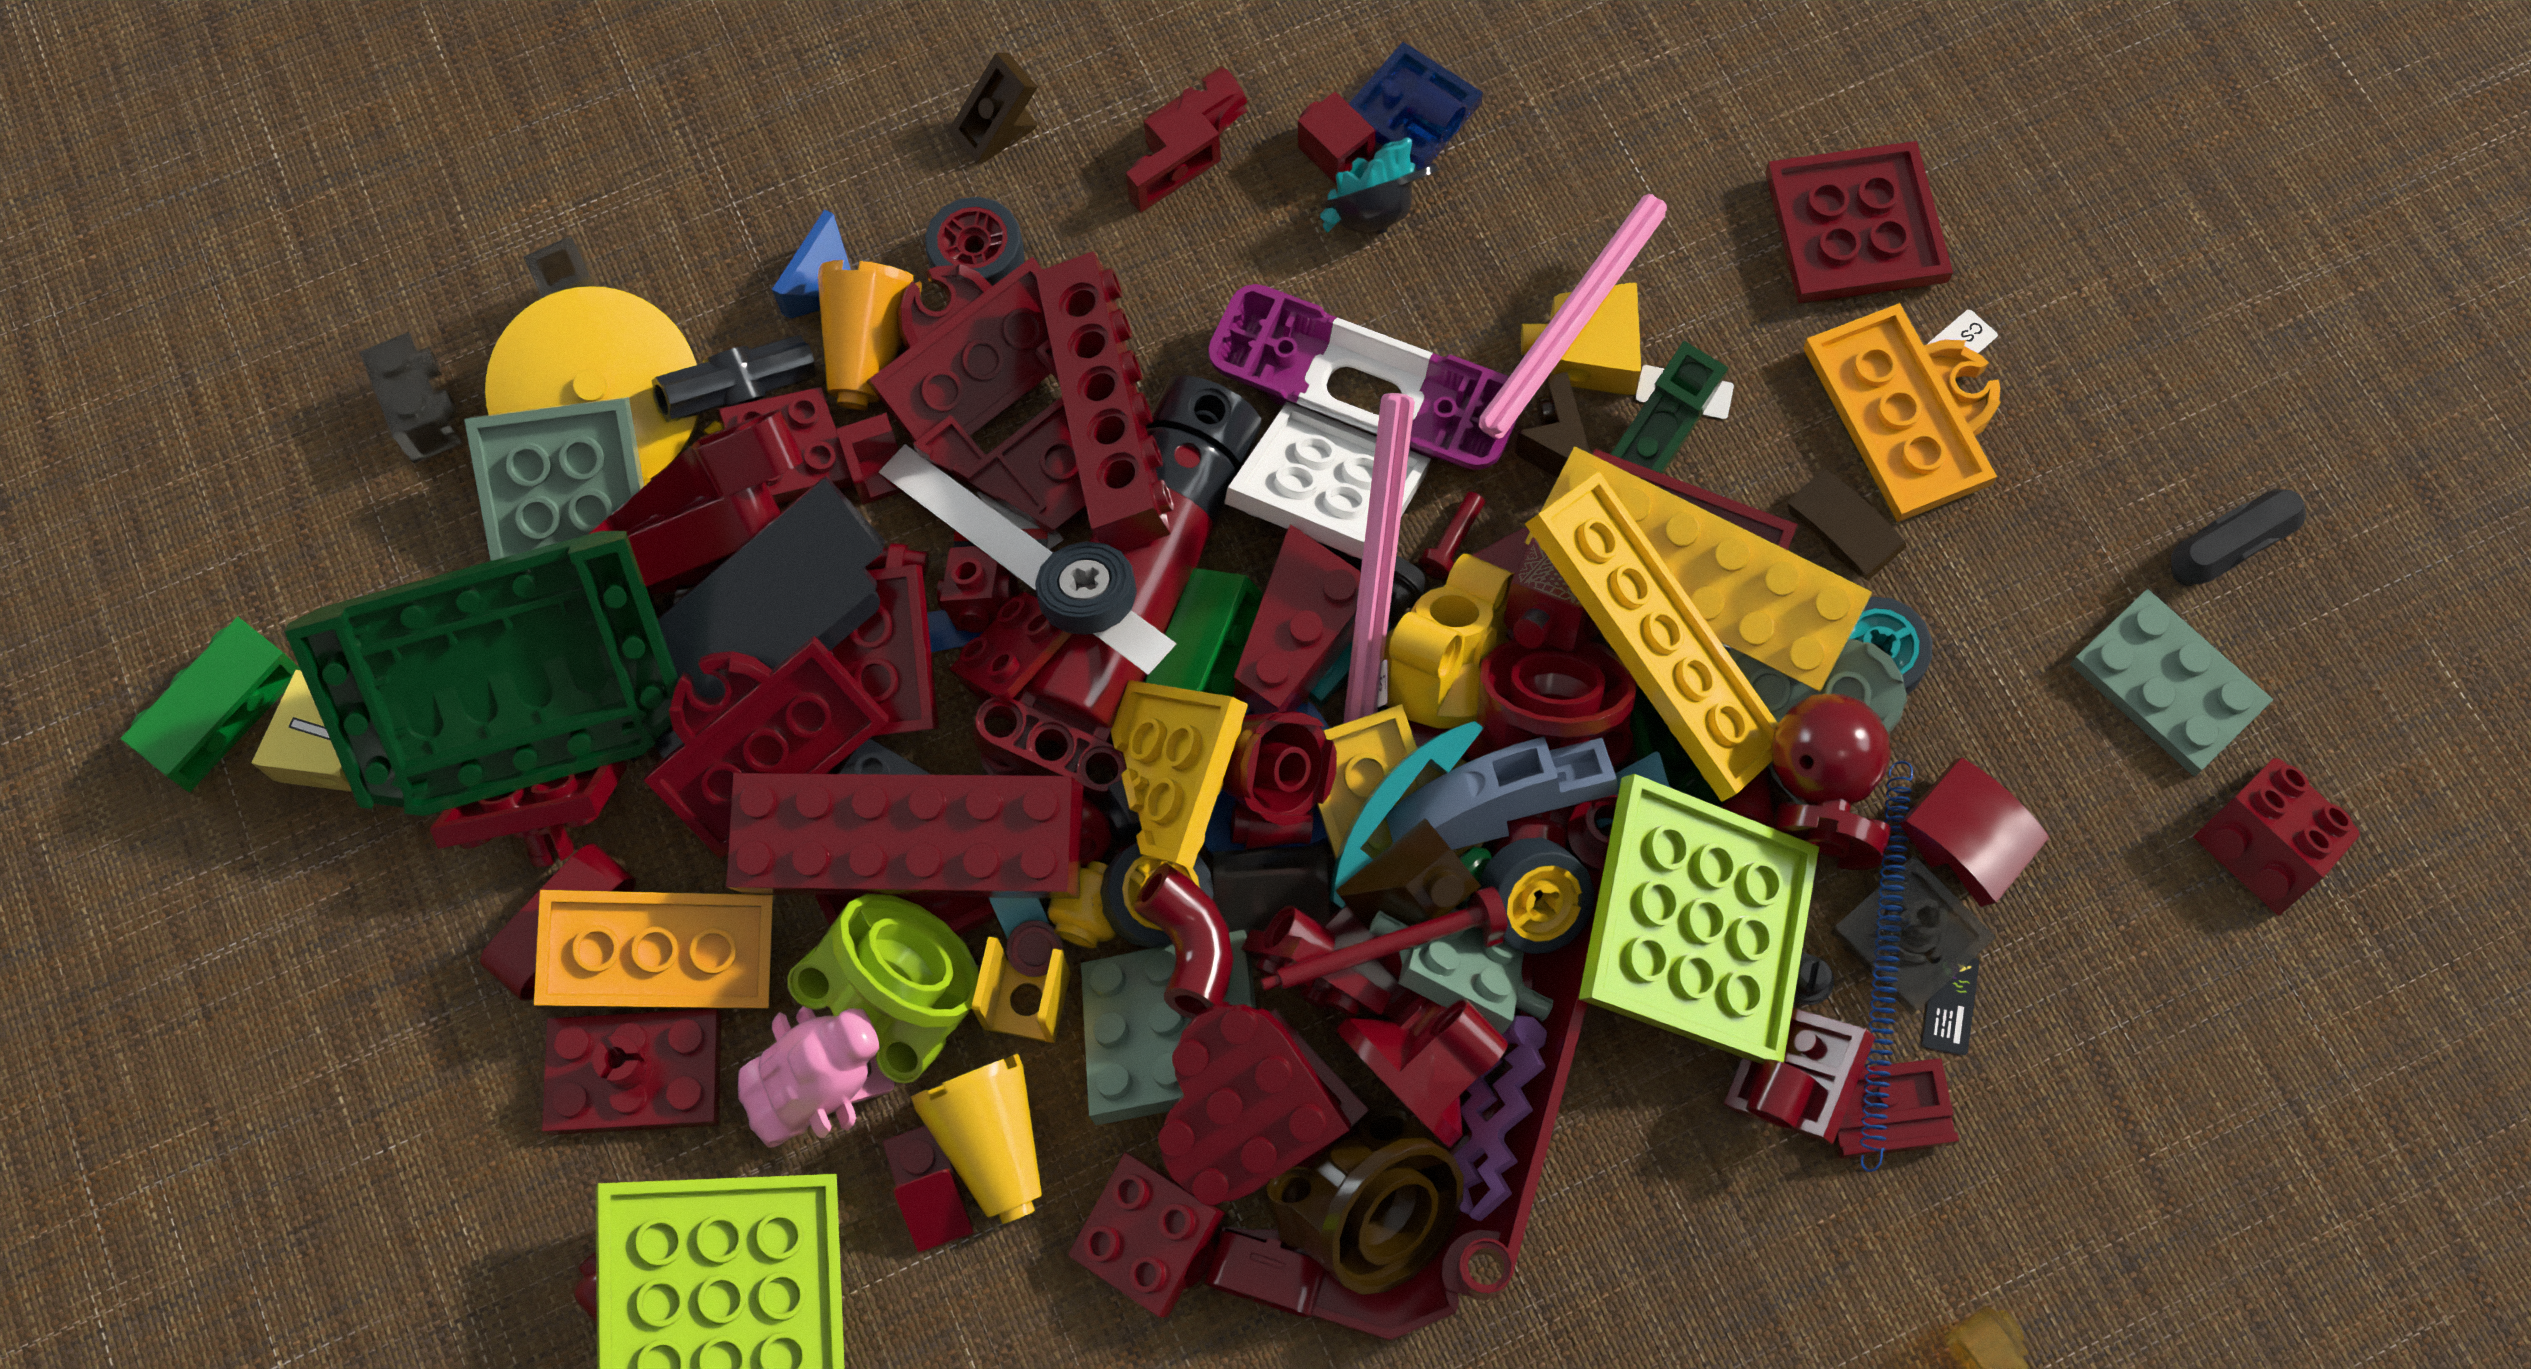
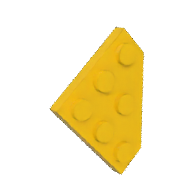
(1175, 763)

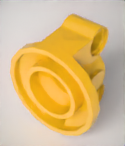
(1442, 642)

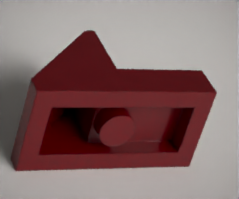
(927, 1190)

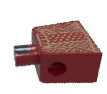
(1544, 607)

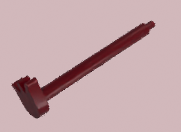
(1483, 911)

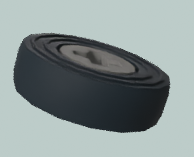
(1084, 609)

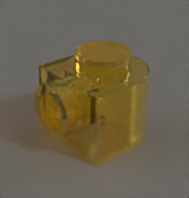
(1988, 1341)

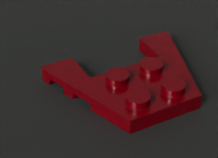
(1027, 472)

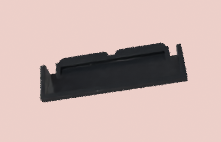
(778, 592)

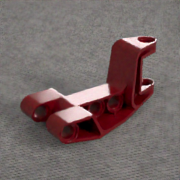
(706, 502)

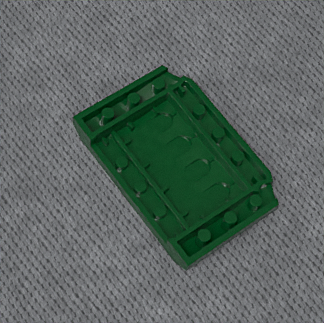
(538, 649)

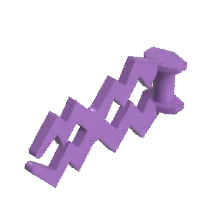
(1490, 1134)

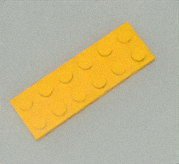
(1741, 584)
(1658, 634)

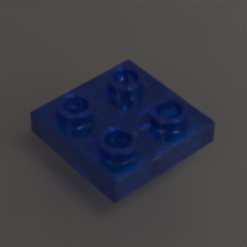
(1416, 101)

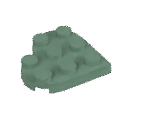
(1859, 672)

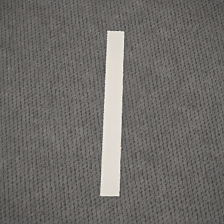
(1010, 546)

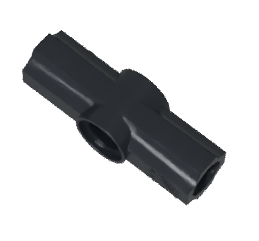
(733, 378)

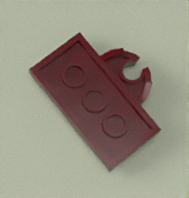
(970, 354)
(767, 721)

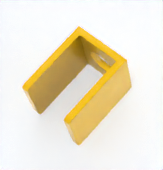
(998, 983)

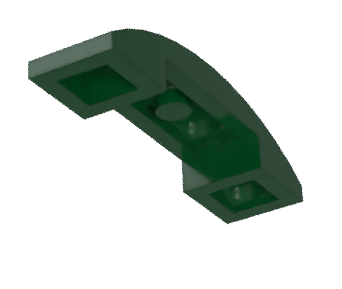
(1672, 409)

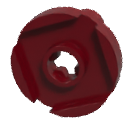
(1836, 831)

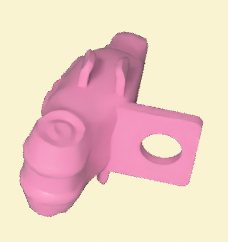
(811, 1074)

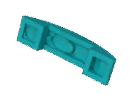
(1440, 753)

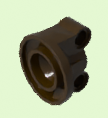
(1372, 1203)

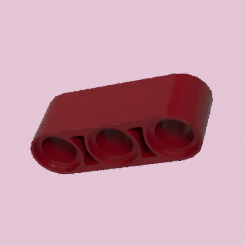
(514, 949)

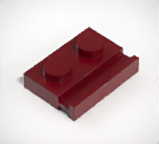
(1916, 1113)

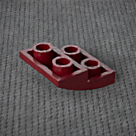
(1975, 830)

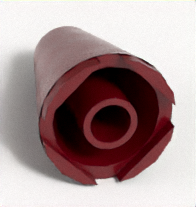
(1281, 766)

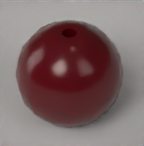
(1830, 749)

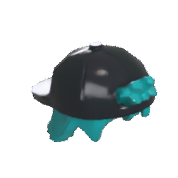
(1375, 191)

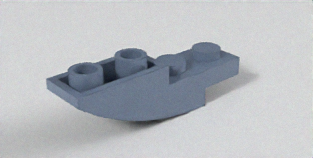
(1508, 784)

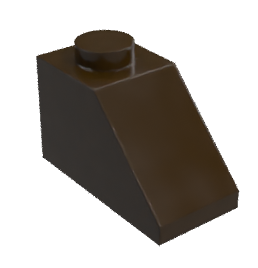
(1410, 880)

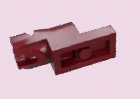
(1185, 138)

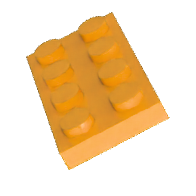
(653, 949)

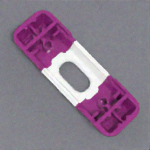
(1295, 347)

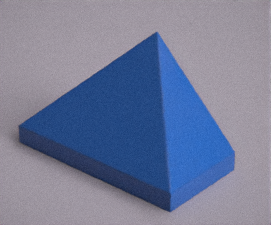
(798, 285)

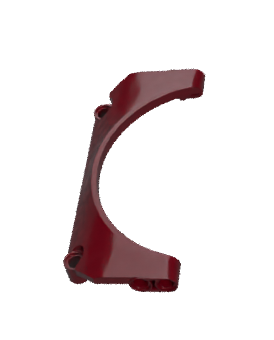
(1288, 1279)

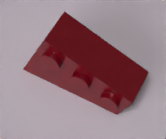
(1298, 627)

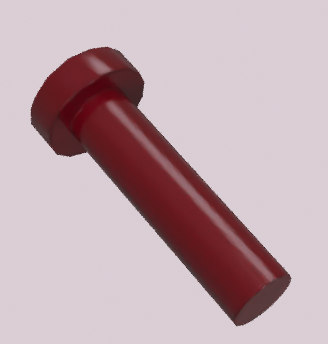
(1438, 561)

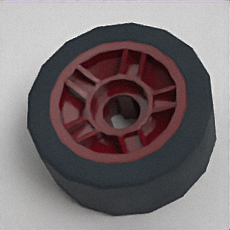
(974, 223)

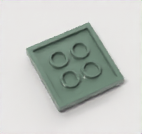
(552, 471)
(1136, 1032)

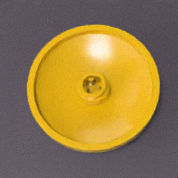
(591, 349)

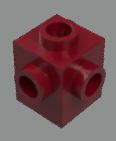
(974, 588)

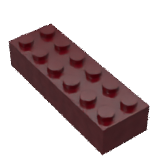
(906, 835)

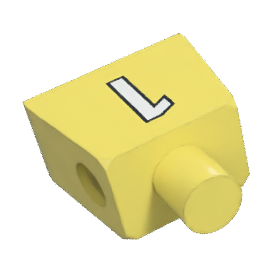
(298, 745)

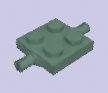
(1466, 969)

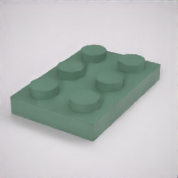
(2171, 682)

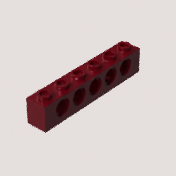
(1103, 403)

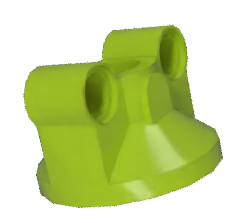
(897, 968)

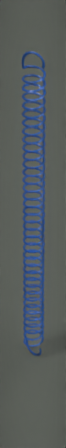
(1886, 968)

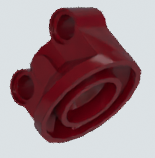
(1554, 696)
(1428, 1057)

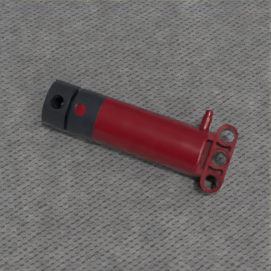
(1078, 691)

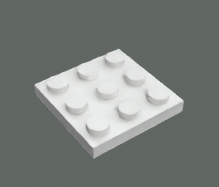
(1315, 478)

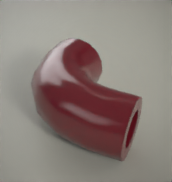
(1197, 934)

